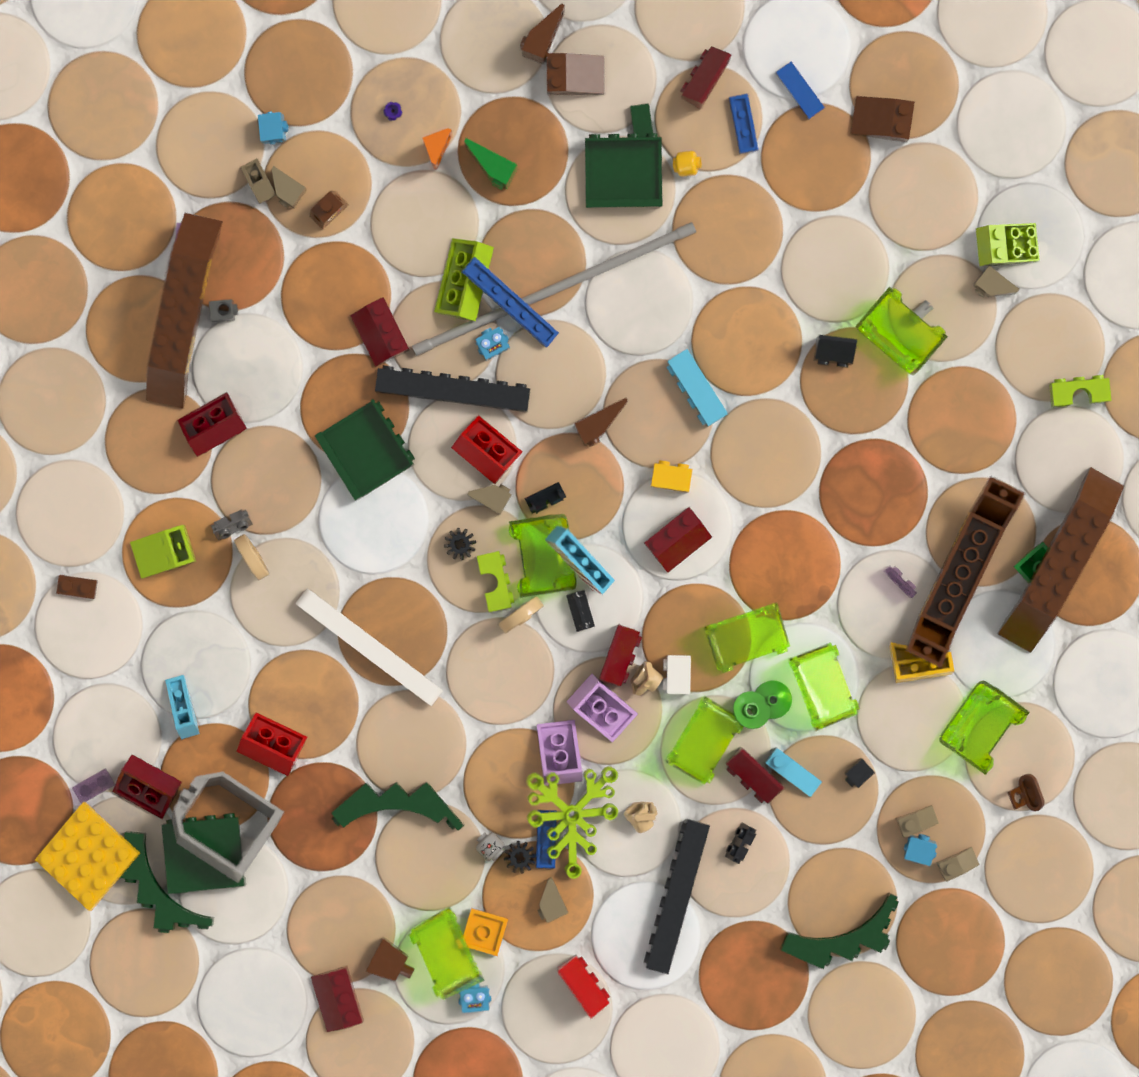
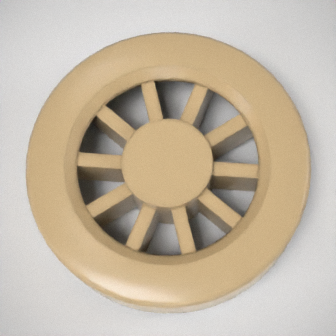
(251, 557)
(521, 615)

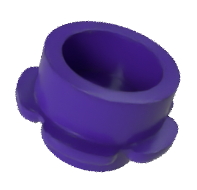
(387, 111)

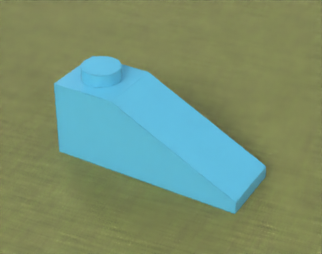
(182, 707)
(793, 772)

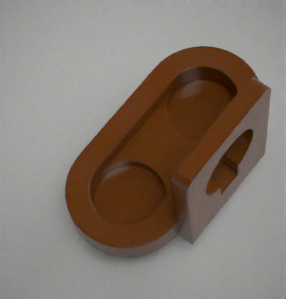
(1029, 793)

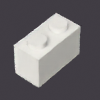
(678, 674)

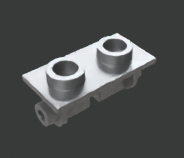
(240, 521)

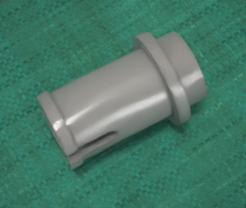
(923, 309)

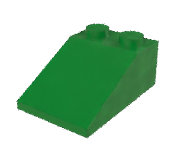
(496, 167)

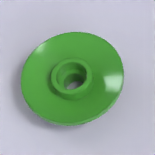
(783, 696)
(757, 704)

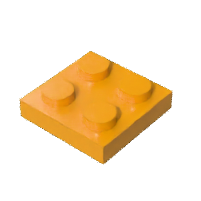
(485, 931)

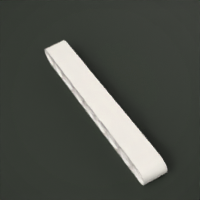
(369, 647)

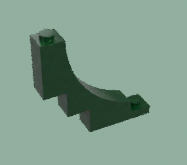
(422, 801)

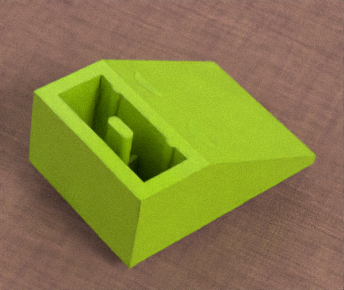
(1007, 244)
(163, 551)

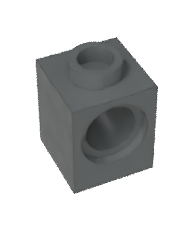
(214, 307)

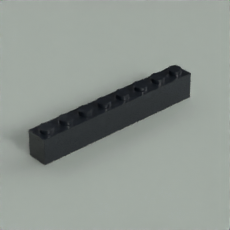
(452, 389)
(677, 896)

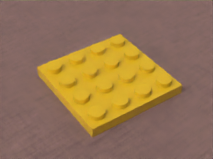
(87, 856)

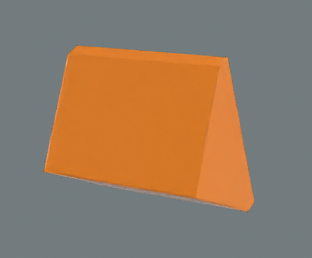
(437, 144)

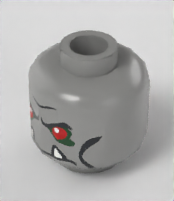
(490, 846)

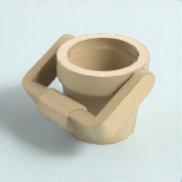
(647, 678)
(640, 816)

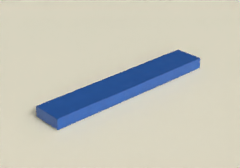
(510, 302)

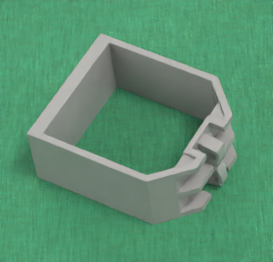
(189, 797)

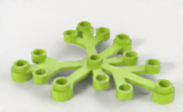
(572, 836)

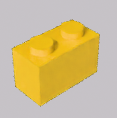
(671, 477)

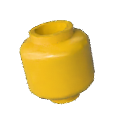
(686, 163)

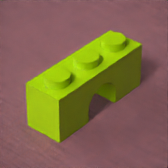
(1097, 389)
(493, 564)

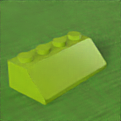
(457, 293)

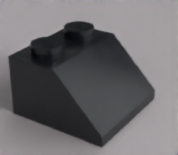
(835, 350)

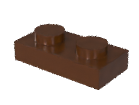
(77, 586)

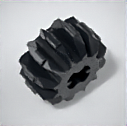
(457, 538)
(514, 859)

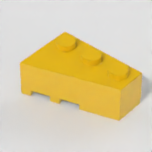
(911, 667)

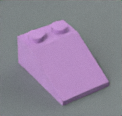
(601, 708)
(559, 751)

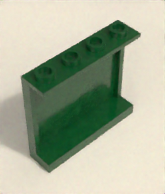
(623, 171)
(365, 450)
(190, 873)

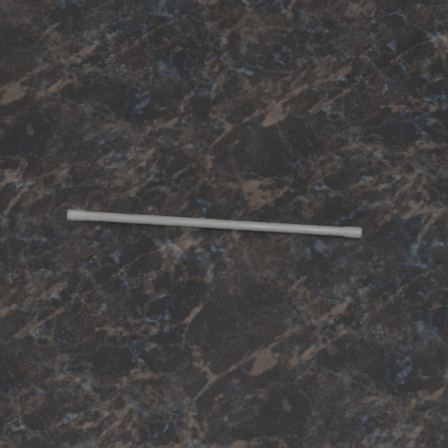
(679, 233)

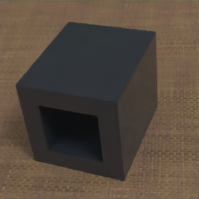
(858, 773)

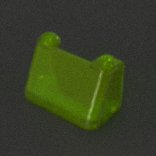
(900, 332)
(542, 566)
(747, 637)
(823, 686)
(981, 725)
(704, 741)
(446, 954)

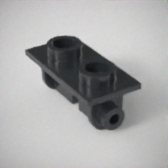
(539, 500)
(580, 610)
(743, 835)

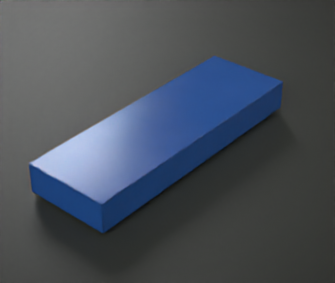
(800, 90)
(743, 123)
(544, 843)

